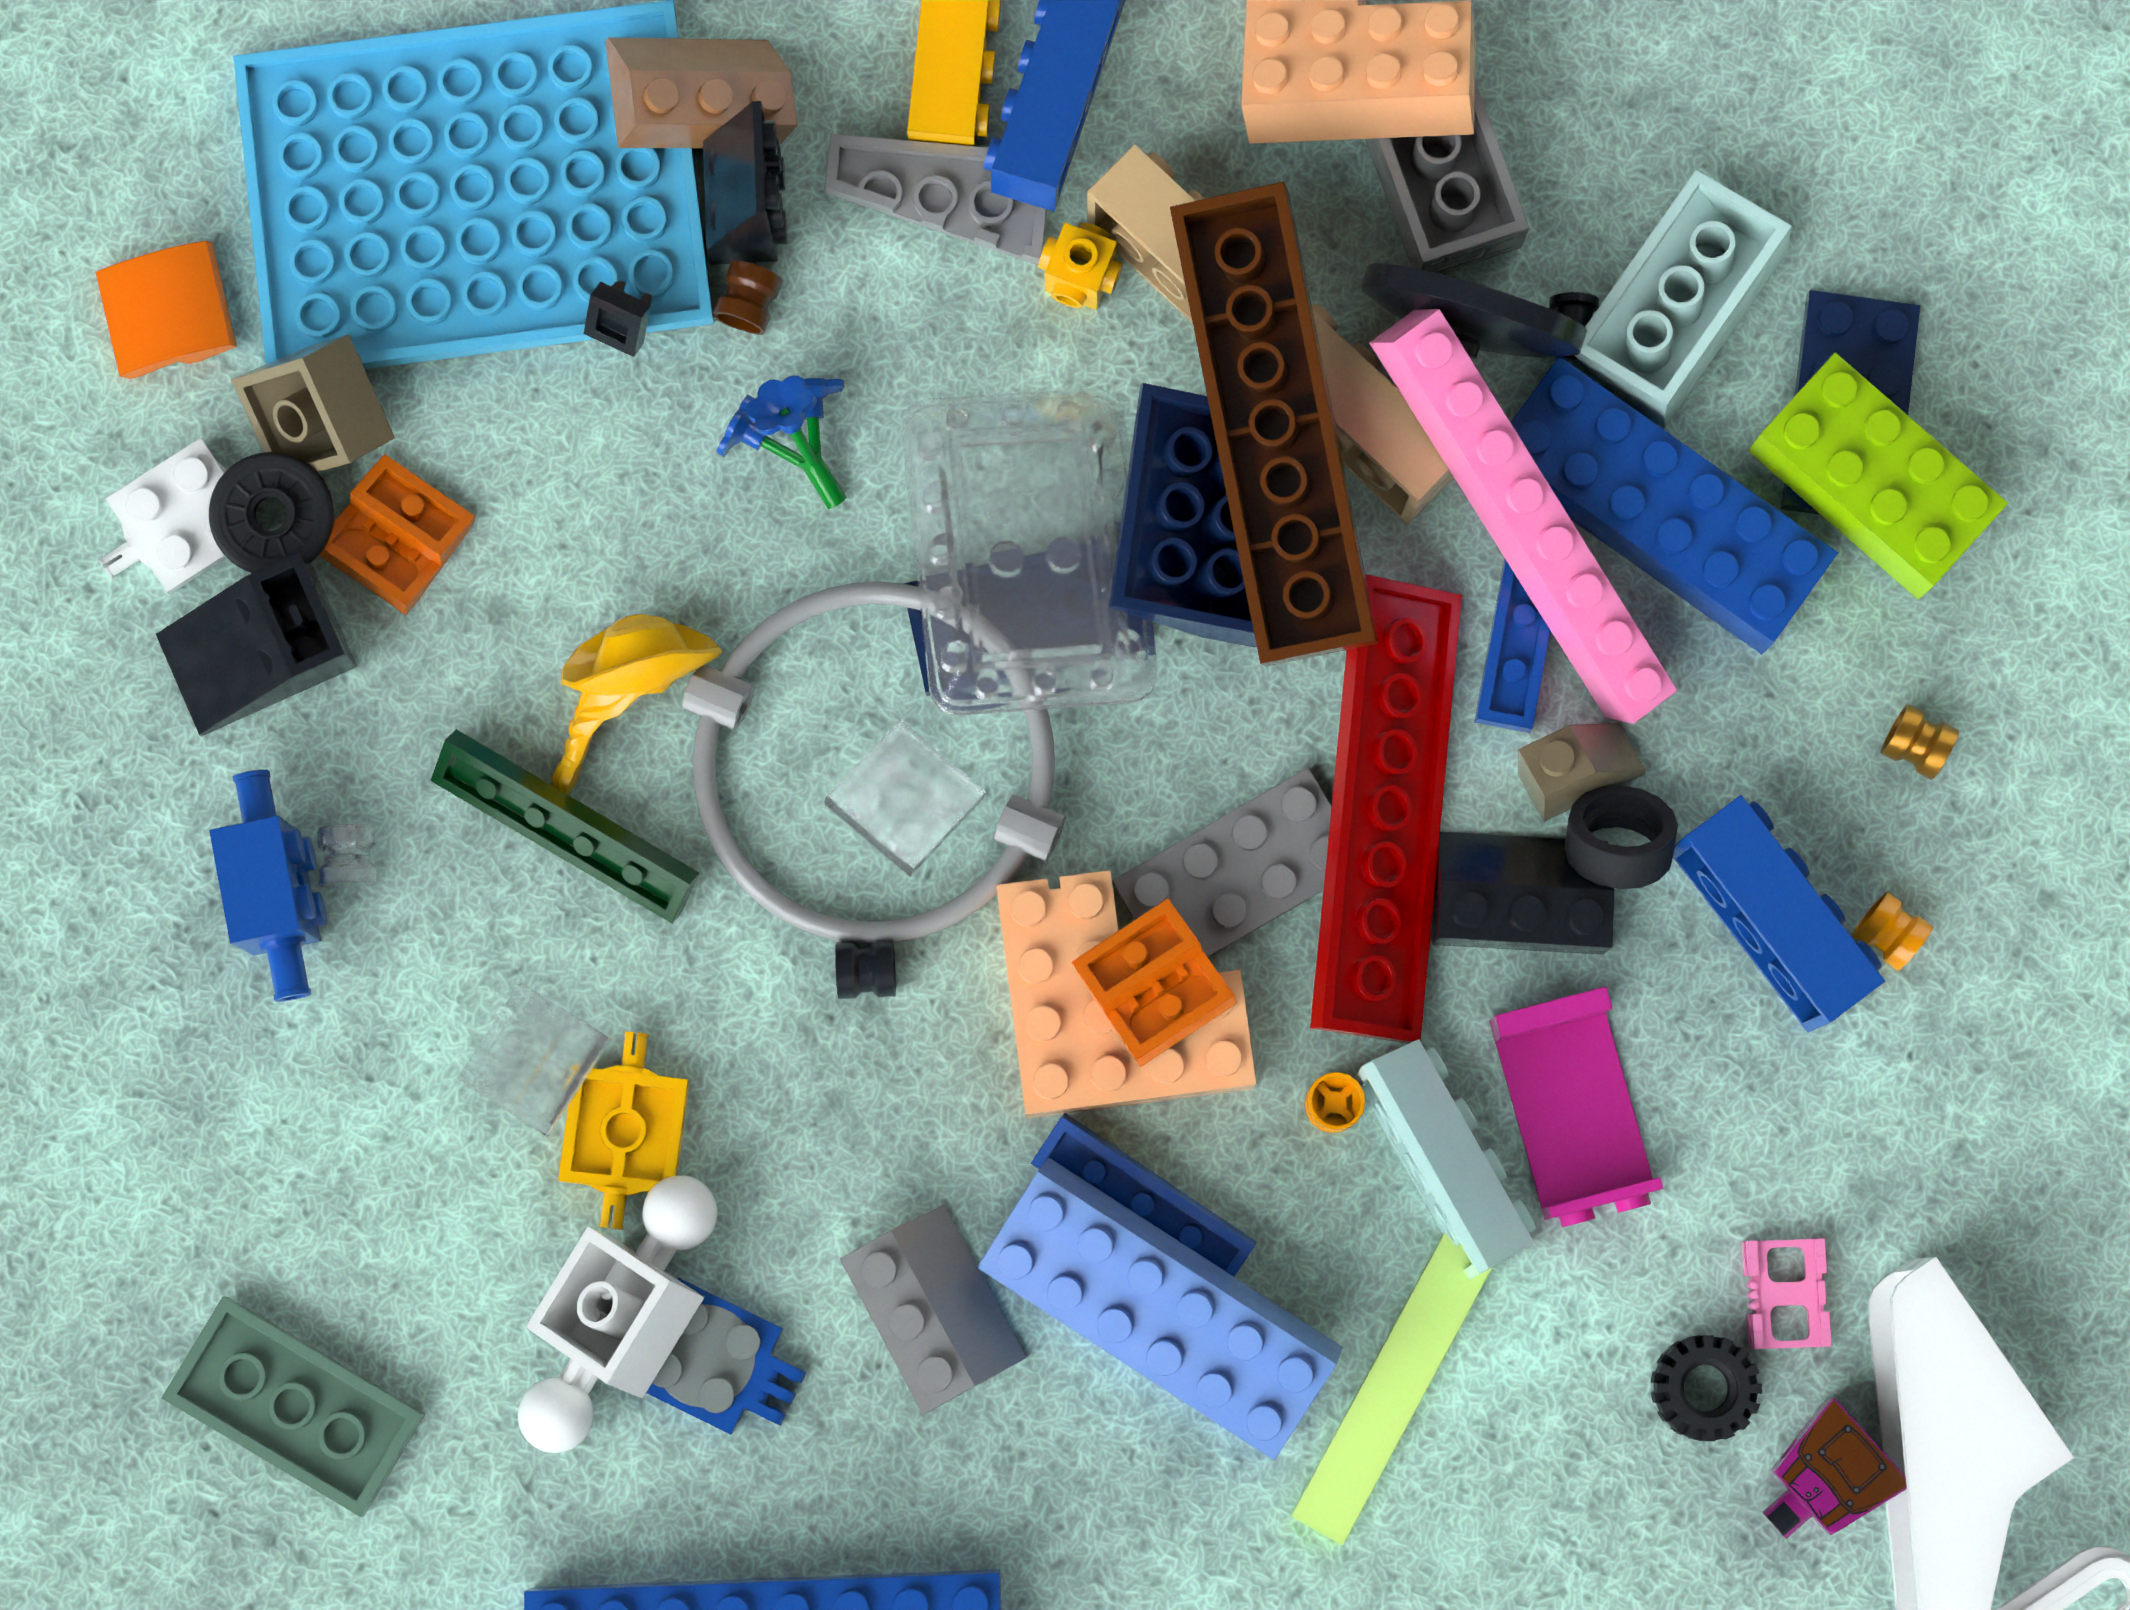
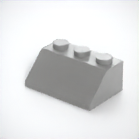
(933, 1308)

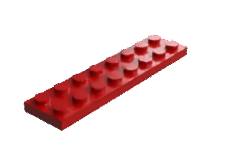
(1387, 817)

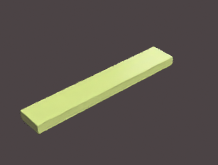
(1390, 1393)

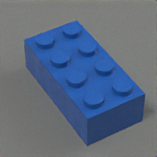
(1778, 914)

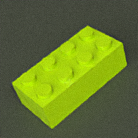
(1877, 476)

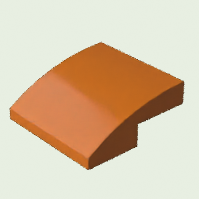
(166, 309)
(396, 534)
(1154, 982)

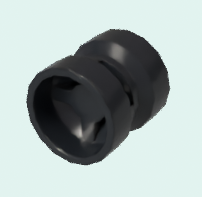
(865, 969)

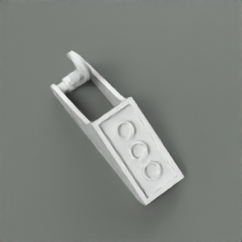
(1968, 1450)

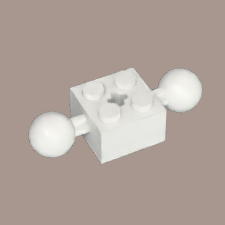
(615, 1313)

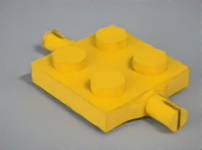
(624, 1130)

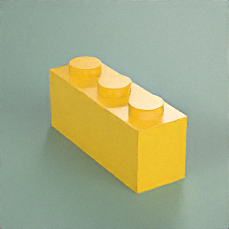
(951, 71)

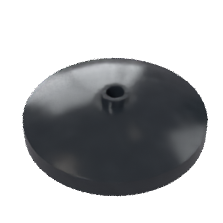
(1477, 314)

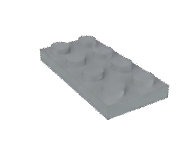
(1240, 866)

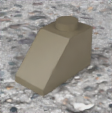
(1575, 762)

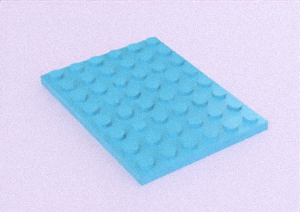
(461, 190)

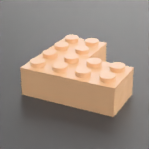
(1357, 70)
(1064, 1040)

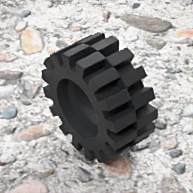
(1741, 1388)

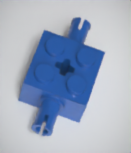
(268, 885)

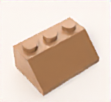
(689, 88)

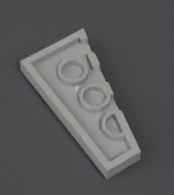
(934, 188)

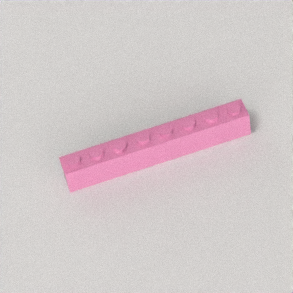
(1523, 515)

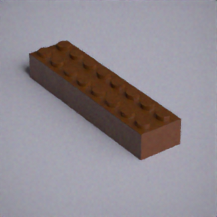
(1274, 424)

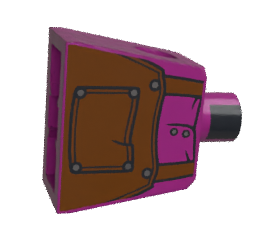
(1831, 1474)

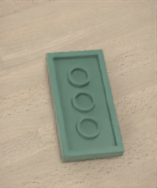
(293, 1406)

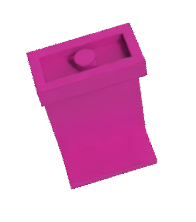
(1573, 1107)

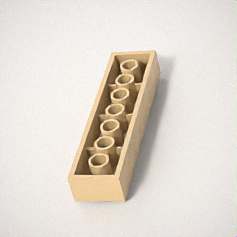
(1373, 421)

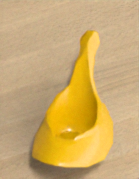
(615, 668)

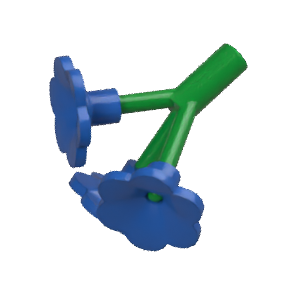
(785, 408)

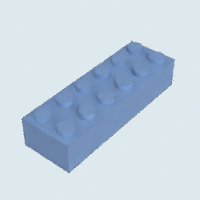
(1161, 1308)

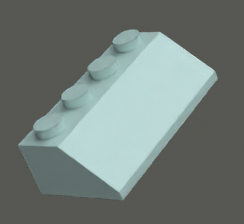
(1682, 296)
(1443, 1156)

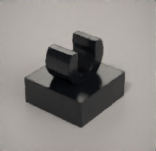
(617, 317)

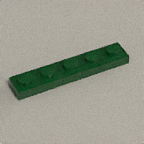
(564, 826)

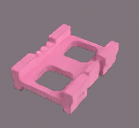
(1768, 1294)

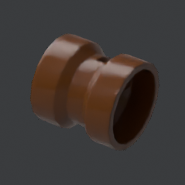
(747, 297)

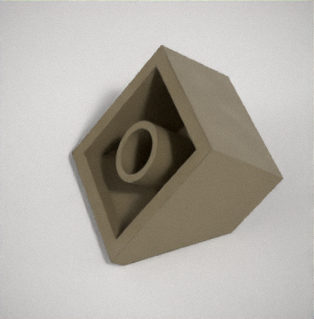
(315, 405)

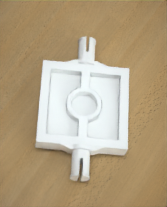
(168, 518)

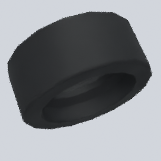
(1614, 864)

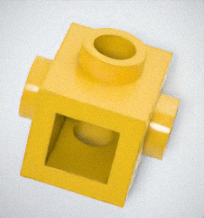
(1080, 284)

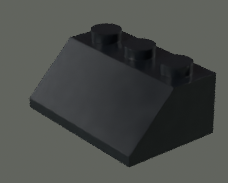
(1517, 896)

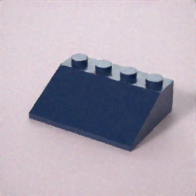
(1176, 527)

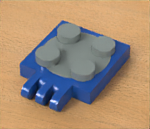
(725, 1366)

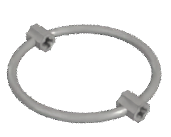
(724, 700)

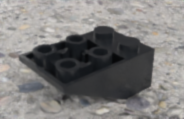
(743, 189)
(255, 644)

